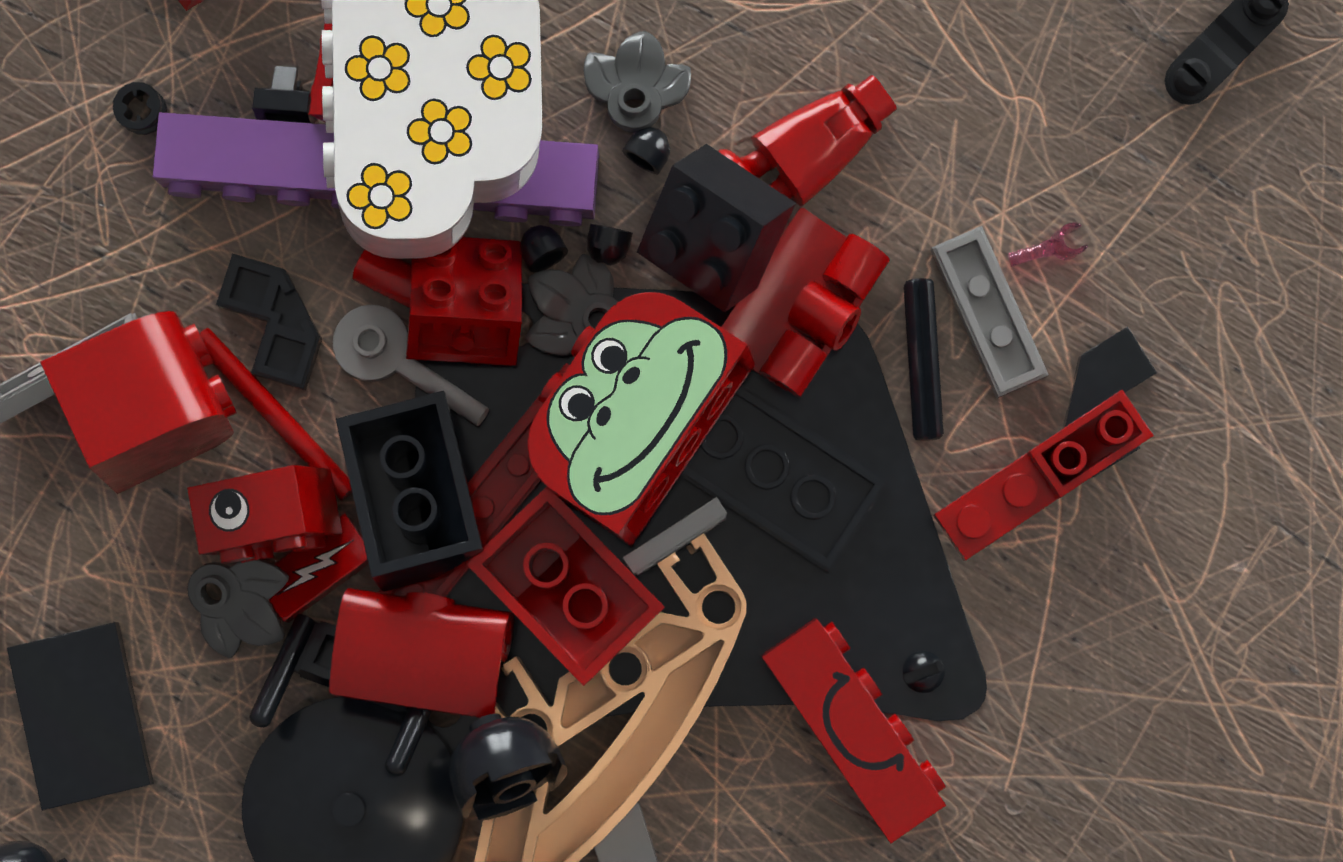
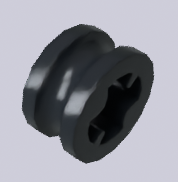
(124, 113)

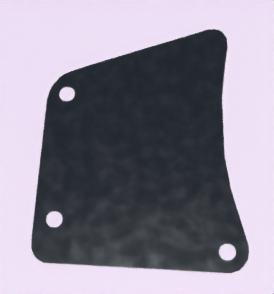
(883, 594)

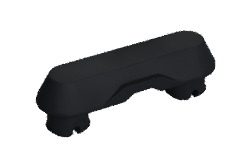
(1222, 48)

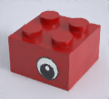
(265, 513)

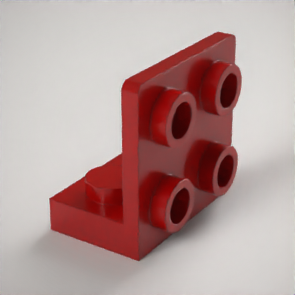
(467, 303)

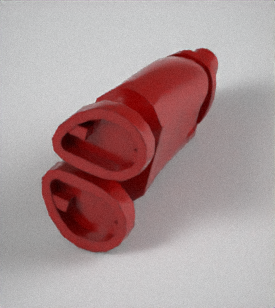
(817, 139)

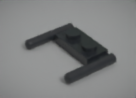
(309, 653)

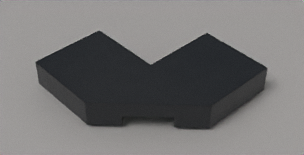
(290, 336)
(1106, 370)

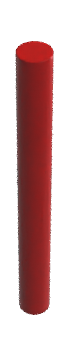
(273, 412)

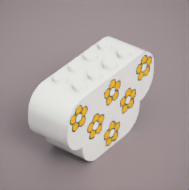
(428, 115)

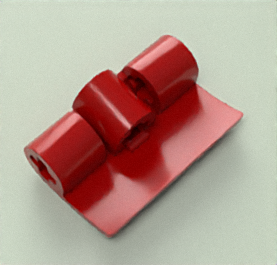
(805, 301)
(419, 652)

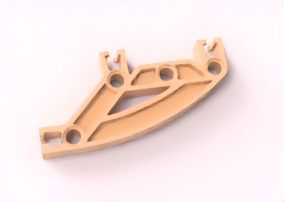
(678, 674)

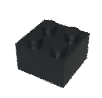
(715, 227)

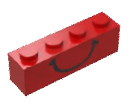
(854, 729)

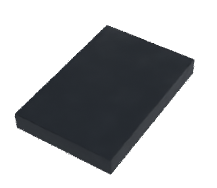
(80, 715)

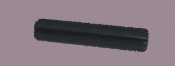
(923, 359)

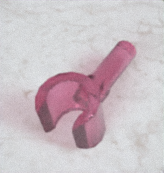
(1053, 246)

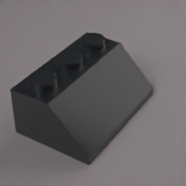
(409, 490)

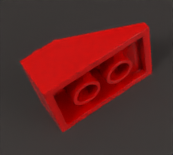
(565, 585)

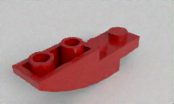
(1043, 475)

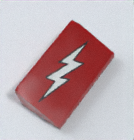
(319, 571)

